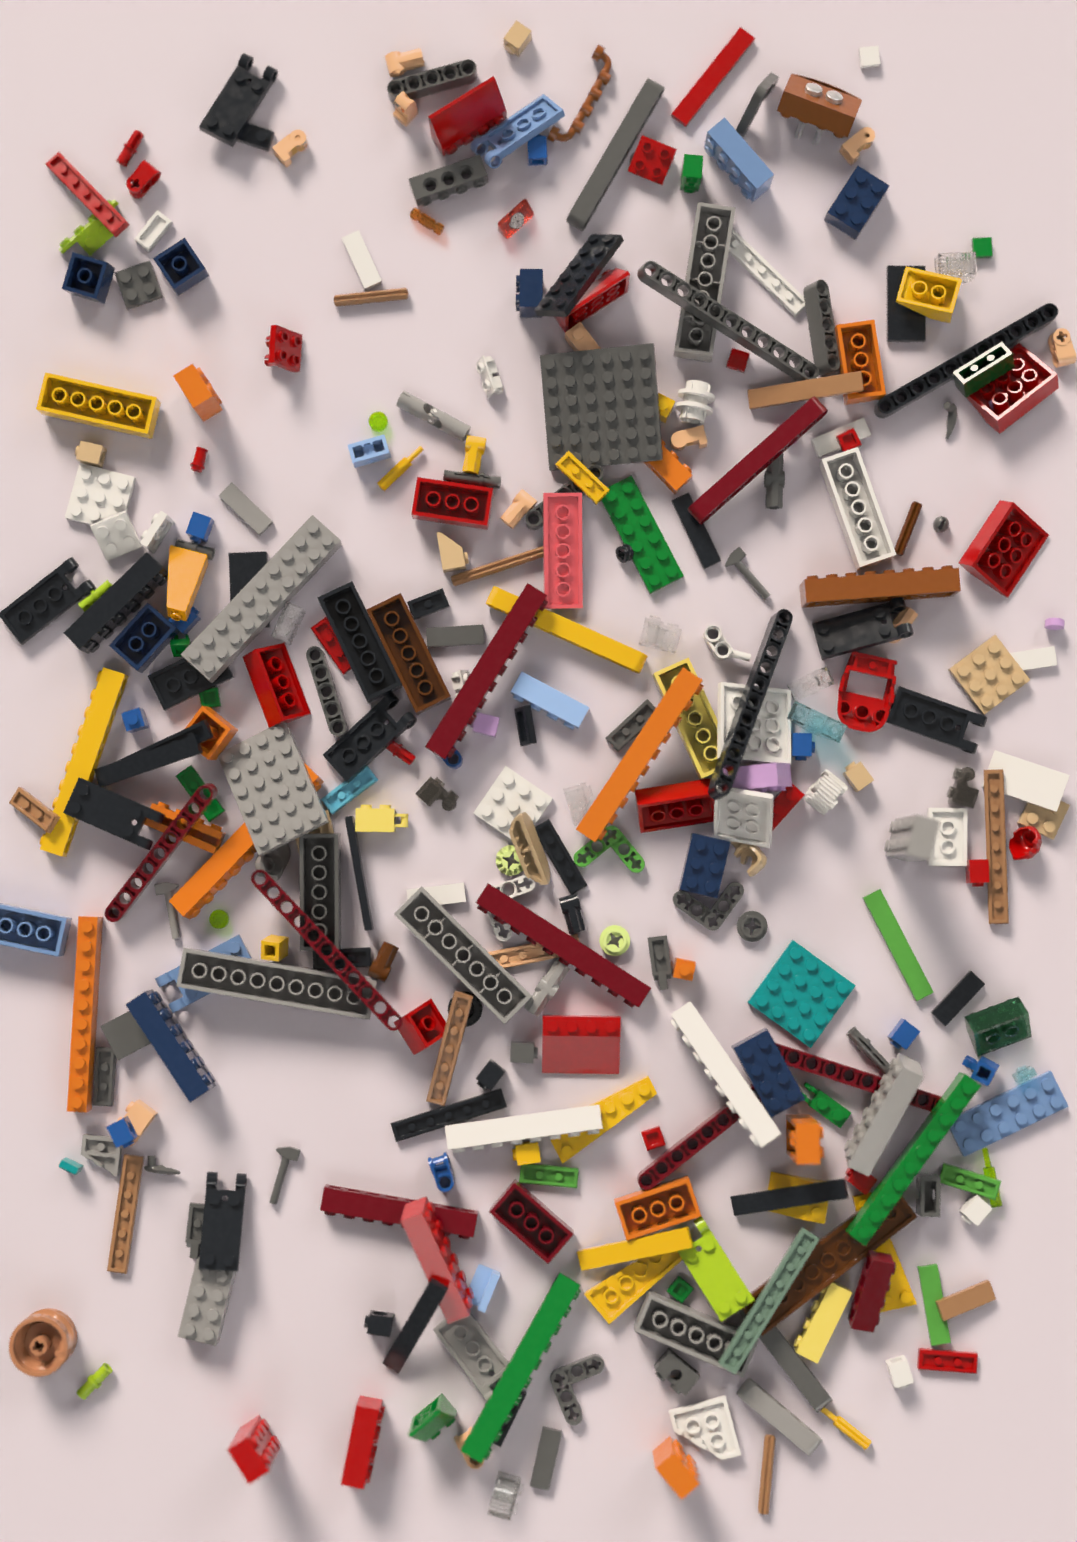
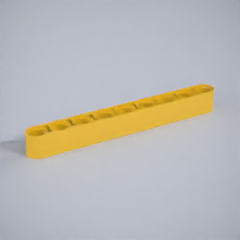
(574, 633)

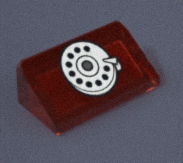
(515, 219)

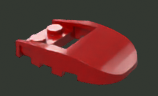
(862, 711)

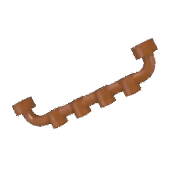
(586, 108)

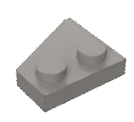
(102, 1151)

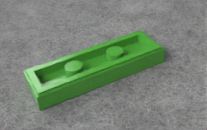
(549, 1175)
(969, 1181)

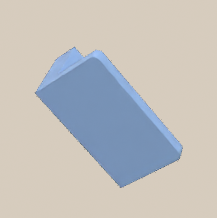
(483, 1286)

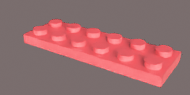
(562, 550)

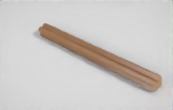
(497, 566)

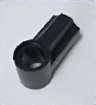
(571, 909)

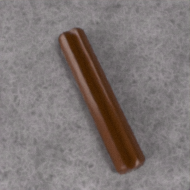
(907, 528)

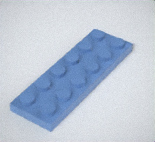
(1008, 1113)

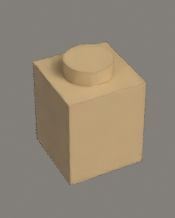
(517, 38)
(90, 454)
(857, 776)

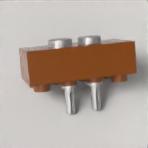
(819, 105)

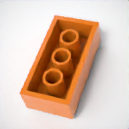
(860, 352)
(803, 1139)
(657, 1208)

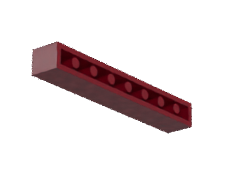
(390, 1208)

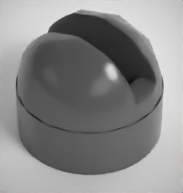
(937, 522)

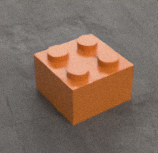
(221, 729)

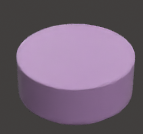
(1054, 623)

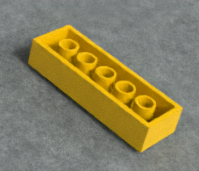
(98, 405)

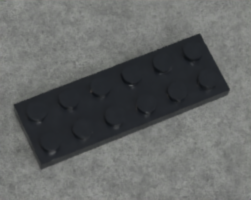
(579, 275)

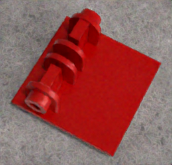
(652, 160)

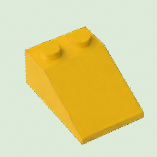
(929, 293)
(812, 1212)

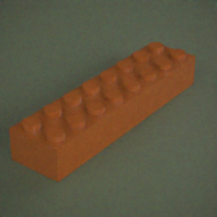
(879, 587)

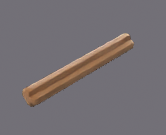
(371, 297)
(766, 1474)

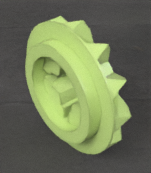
(502, 865)
(611, 949)

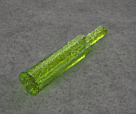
(990, 1172)

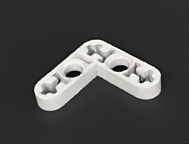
(524, 890)

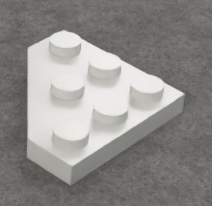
(707, 1426)

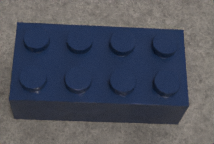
(768, 1072)

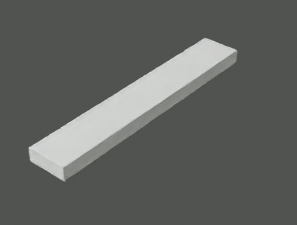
(766, 274)

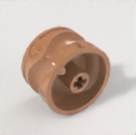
(43, 1342)

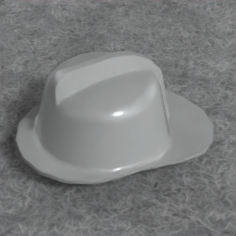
(274, 862)

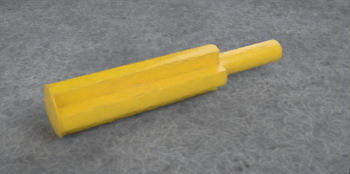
(402, 466)
(848, 1429)

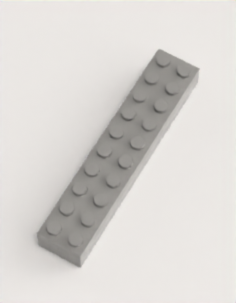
(261, 599)
(272, 983)

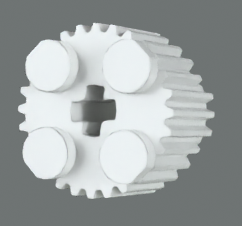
(824, 792)

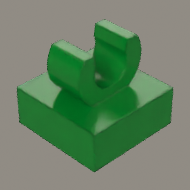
(179, 645)

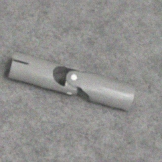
(445, 423)

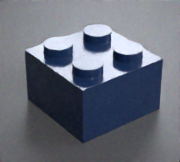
(181, 266)
(88, 278)
(530, 287)

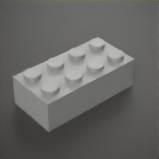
(206, 1305)

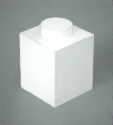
(974, 1210)
(899, 1372)

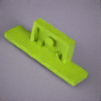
(90, 236)

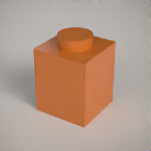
(683, 969)

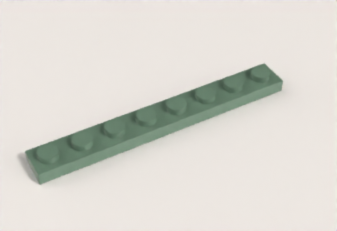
(768, 1300)

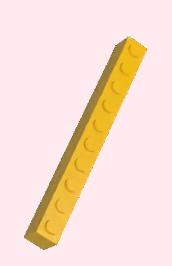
(86, 755)

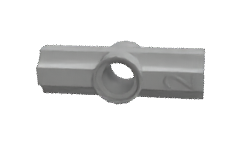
(547, 988)

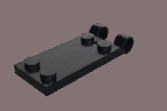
(237, 102)
(44, 602)
(860, 629)
(933, 718)
(368, 738)
(111, 812)
(222, 1225)

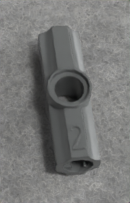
(774, 483)

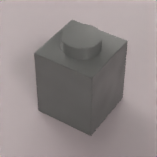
(523, 1052)

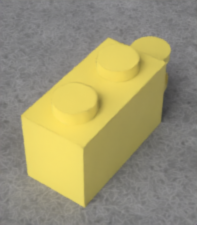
(378, 819)

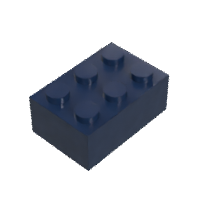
(856, 202)
(144, 638)
(704, 865)

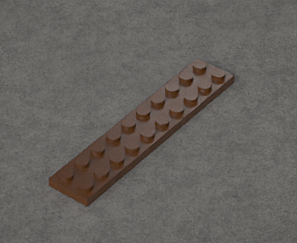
(831, 1259)

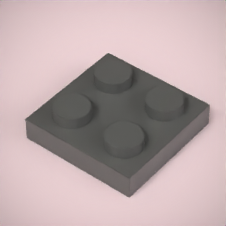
(138, 285)

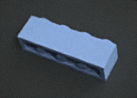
(549, 700)

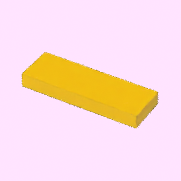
(582, 477)

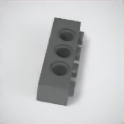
(454, 172)

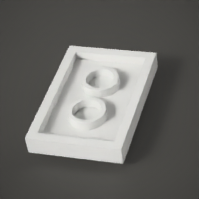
(951, 839)

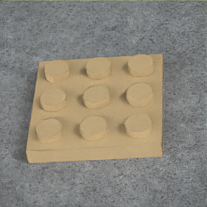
(989, 674)

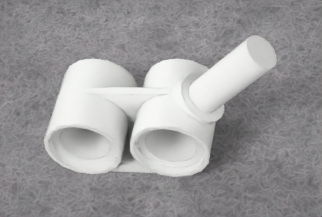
(713, 644)

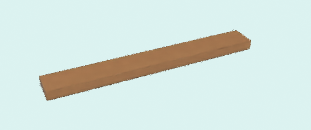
(996, 846)

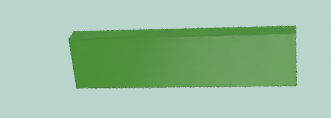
(931, 1292)

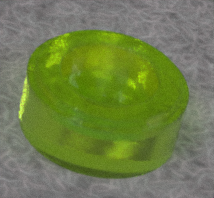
(378, 421)
(219, 919)

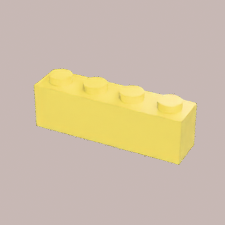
(822, 1321)

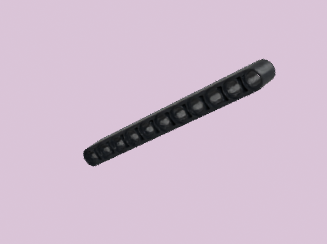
(956, 362)
(744, 710)

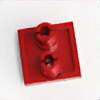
(284, 349)

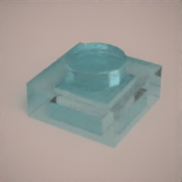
(1024, 1073)

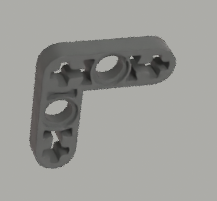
(758, 97)
(706, 912)
(569, 1379)

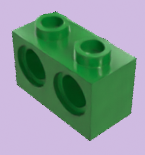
(691, 173)

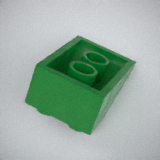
(432, 1419)

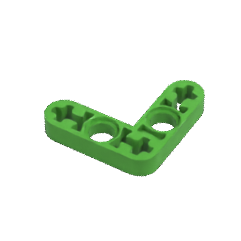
(614, 844)

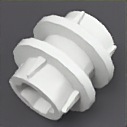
(695, 400)

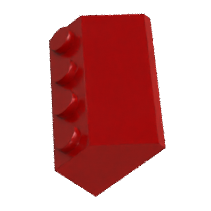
(276, 684)
(674, 805)

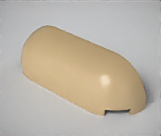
(529, 849)

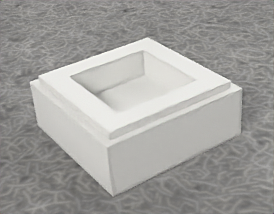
(869, 57)

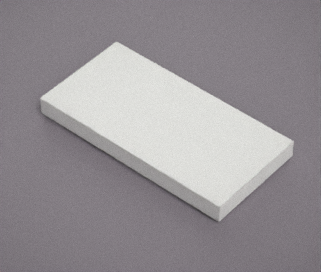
(1030, 781)

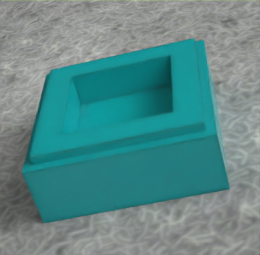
(70, 1166)

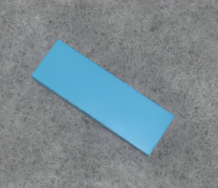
(348, 791)

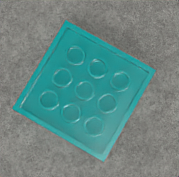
(801, 993)

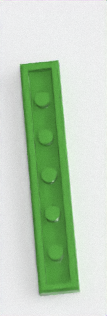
(898, 945)

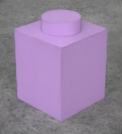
(485, 724)

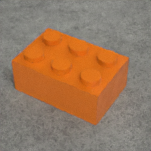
(199, 392)
(676, 1467)

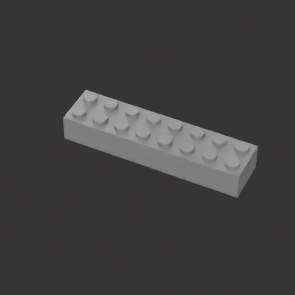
(706, 273)
(462, 954)

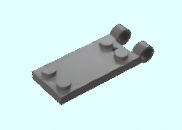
(473, 1351)

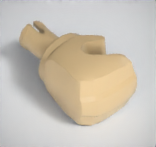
(746, 851)

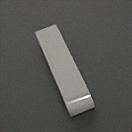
(779, 1416)

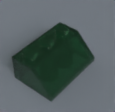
(998, 1026)

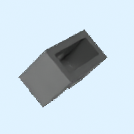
(926, 1205)
(670, 1361)

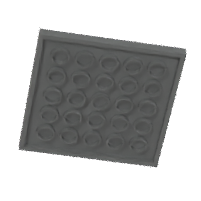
(602, 405)

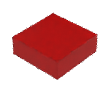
(737, 360)
(848, 440)
(653, 1138)

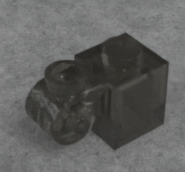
(433, 791)
(960, 792)

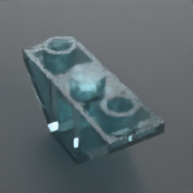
(816, 722)

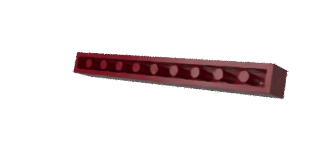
(486, 672)
(563, 945)

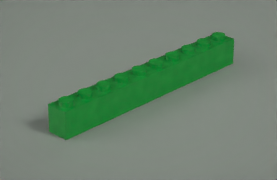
(912, 1158)
(518, 1371)

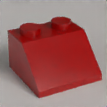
(422, 1026)

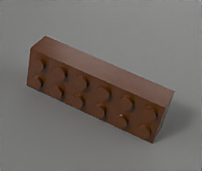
(408, 654)

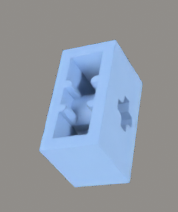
(369, 451)

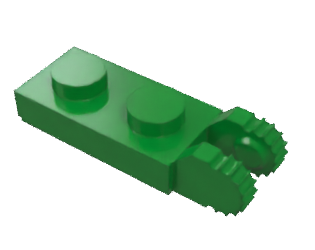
(827, 1106)

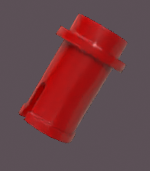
(199, 459)

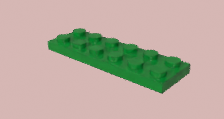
(640, 531)

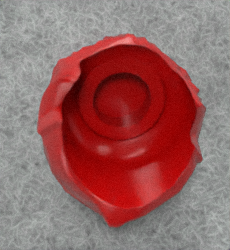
(1025, 843)

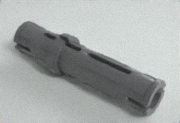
(472, 479)
(865, 1046)

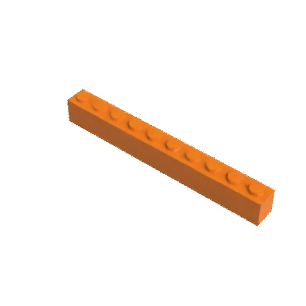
(640, 754)
(220, 868)
(84, 1014)

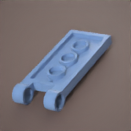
(517, 130)
(234, 946)

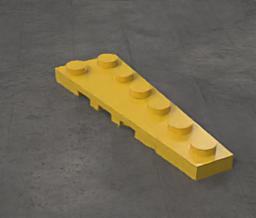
(613, 1110)
(627, 1285)
(900, 1293)

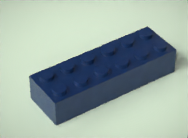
(171, 1044)

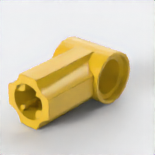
(474, 450)

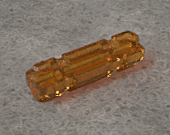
(427, 221)

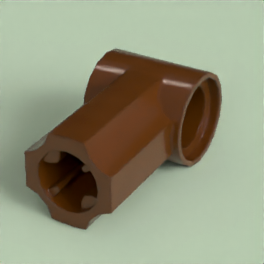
(381, 966)

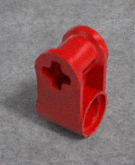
(142, 179)

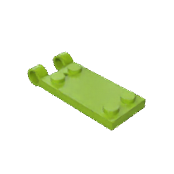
(715, 1274)

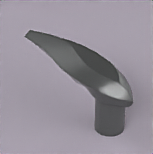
(951, 418)
(152, 1167)

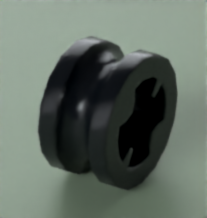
(624, 553)

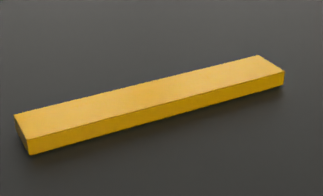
(635, 1248)

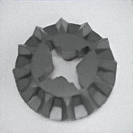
(758, 919)

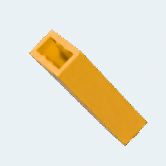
(184, 579)

